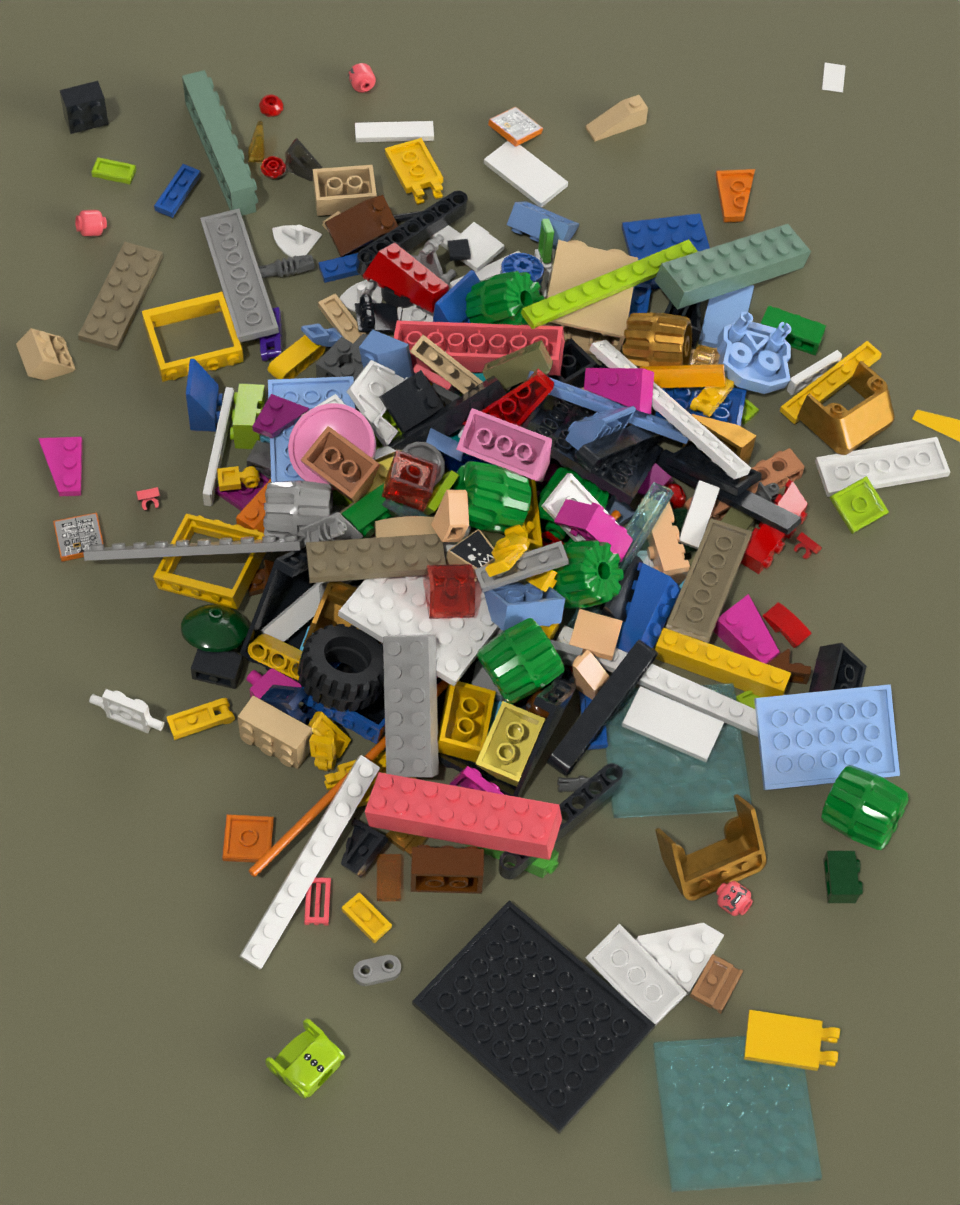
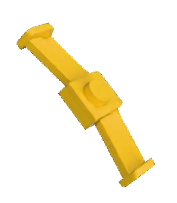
(508, 550)

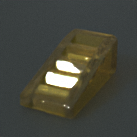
(257, 146)
(702, 348)

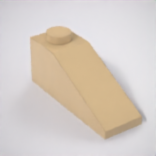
(620, 118)

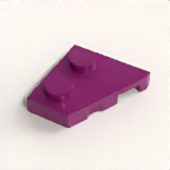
(277, 416)

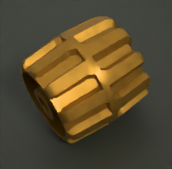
(657, 339)

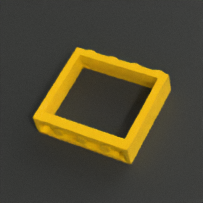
(187, 310)
(201, 590)

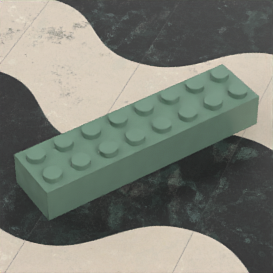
(219, 142)
(732, 266)

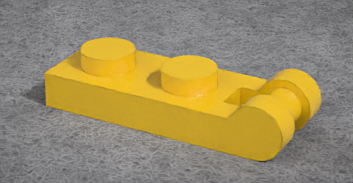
(711, 398)
(200, 718)

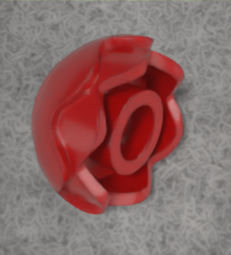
(271, 105)
(273, 167)
(678, 498)

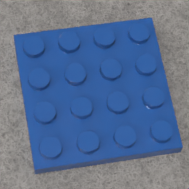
(655, 235)

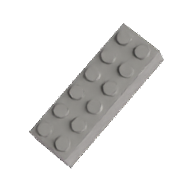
(410, 705)

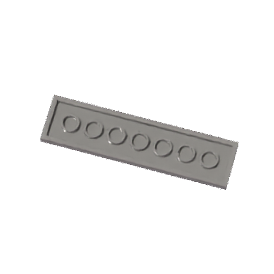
(239, 275)

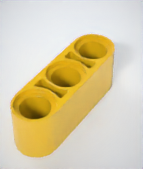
(295, 359)
(270, 655)

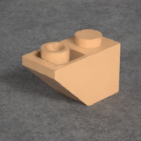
(452, 516)
(588, 674)

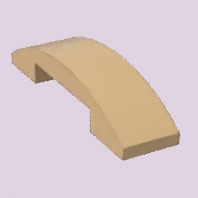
(404, 526)

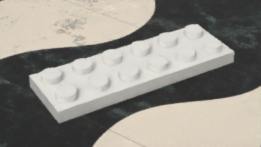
(884, 465)

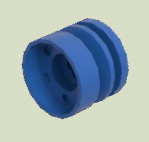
(524, 263)

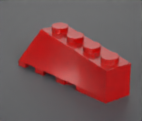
(406, 276)
(522, 400)
(768, 540)

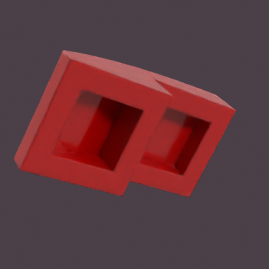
(787, 623)

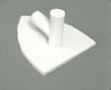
(295, 239)
(353, 294)

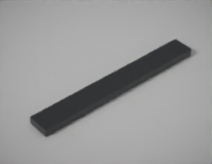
(745, 502)

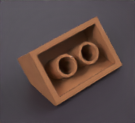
(341, 465)

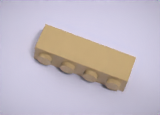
(445, 365)

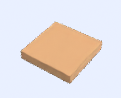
(596, 634)

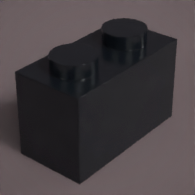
(217, 668)

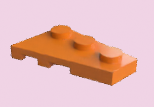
(734, 192)

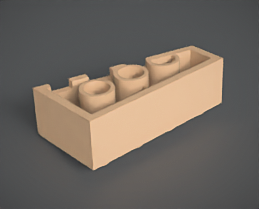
(664, 547)

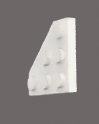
(683, 951)

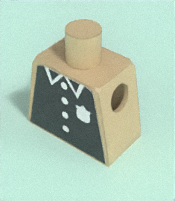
(471, 550)

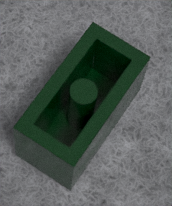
(841, 877)

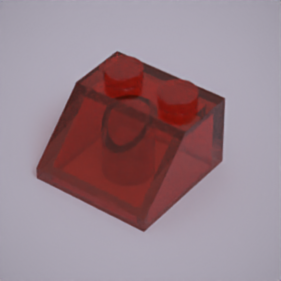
(410, 480)
(450, 591)

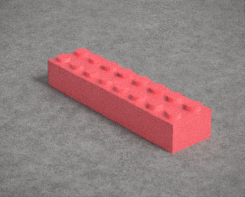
(480, 343)
(464, 815)

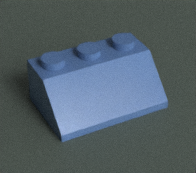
(528, 217)
(387, 352)
(598, 426)
(518, 602)

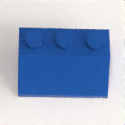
(453, 304)

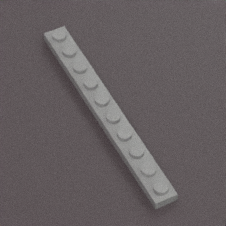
(203, 547)

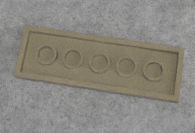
(120, 296)
(373, 557)
(709, 580)

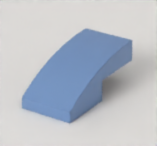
(321, 336)

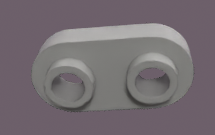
(377, 969)

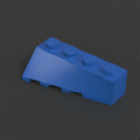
(649, 608)

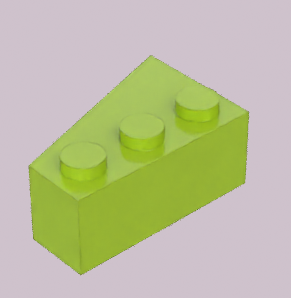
(248, 405)

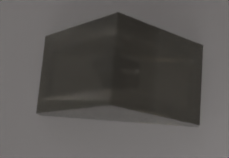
(300, 161)

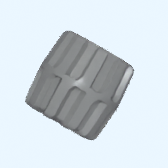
(294, 506)

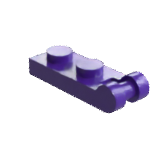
(272, 340)

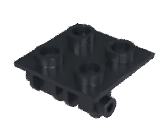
(375, 316)

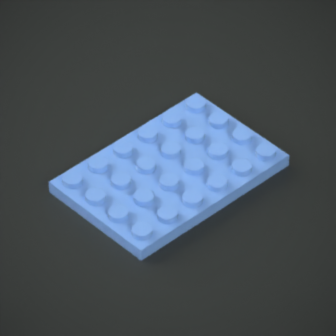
(308, 393)
(820, 733)

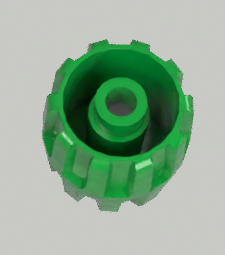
(502, 298)
(495, 496)
(546, 521)
(590, 575)
(520, 661)
(864, 807)

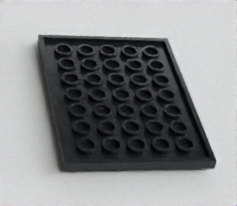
(533, 1016)

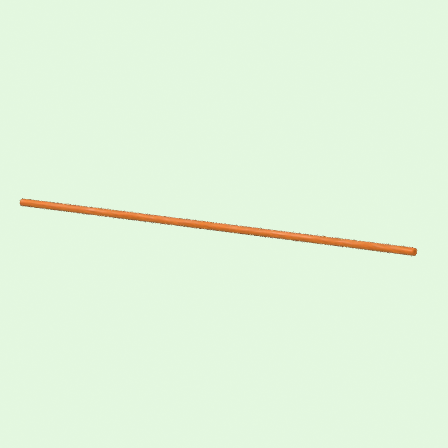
(328, 797)

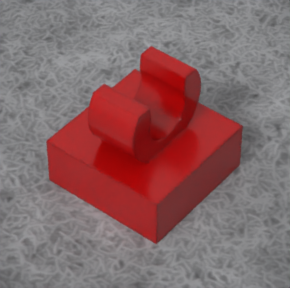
(808, 544)

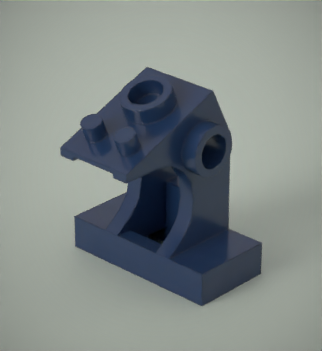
(277, 696)

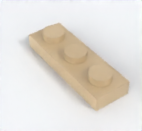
(340, 317)

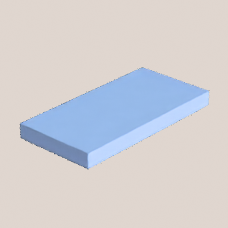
(722, 312)

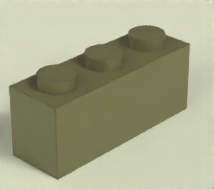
(515, 367)

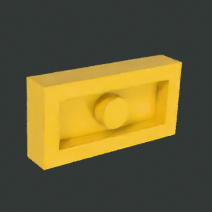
(323, 726)
(366, 917)

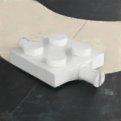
(126, 710)

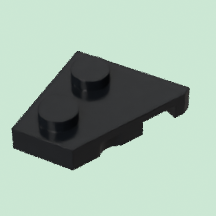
(362, 848)

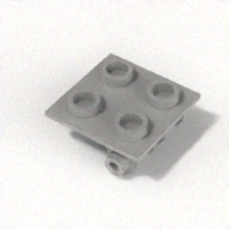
(330, 529)

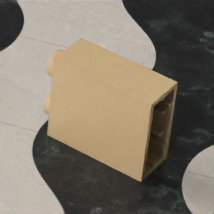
(604, 320)

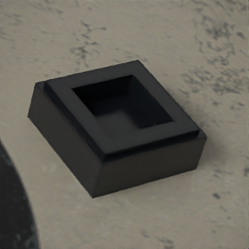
(458, 249)

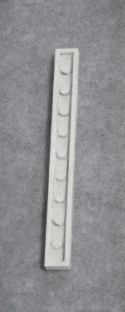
(678, 416)
(684, 691)
(309, 862)

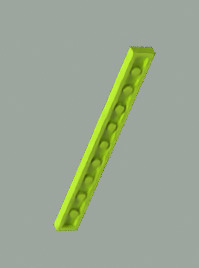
(603, 286)

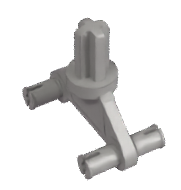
(430, 260)

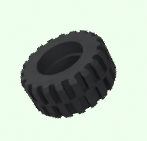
(335, 687)

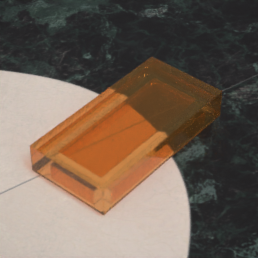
(389, 877)

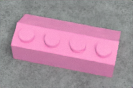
(506, 445)

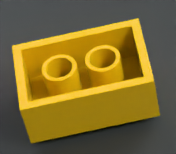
(464, 720)

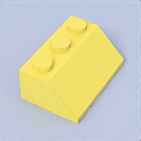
(510, 743)

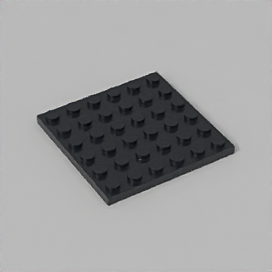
(621, 479)

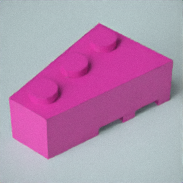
(622, 385)
(594, 524)
(745, 632)

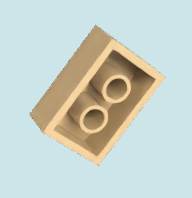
(342, 188)
(274, 732)

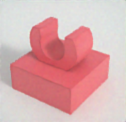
(147, 495)

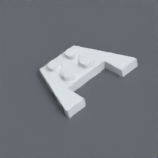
(365, 393)

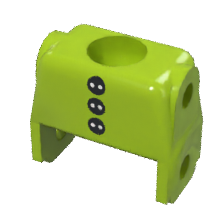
(306, 1061)

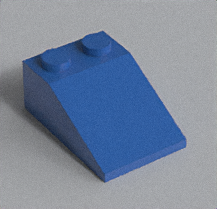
(202, 399)

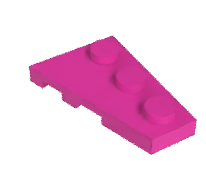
(65, 463)

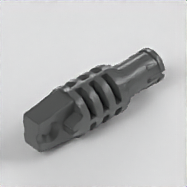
(285, 267)

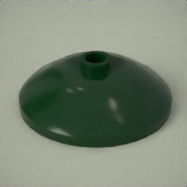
(214, 628)

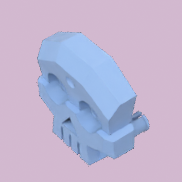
(755, 354)

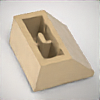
(44, 355)

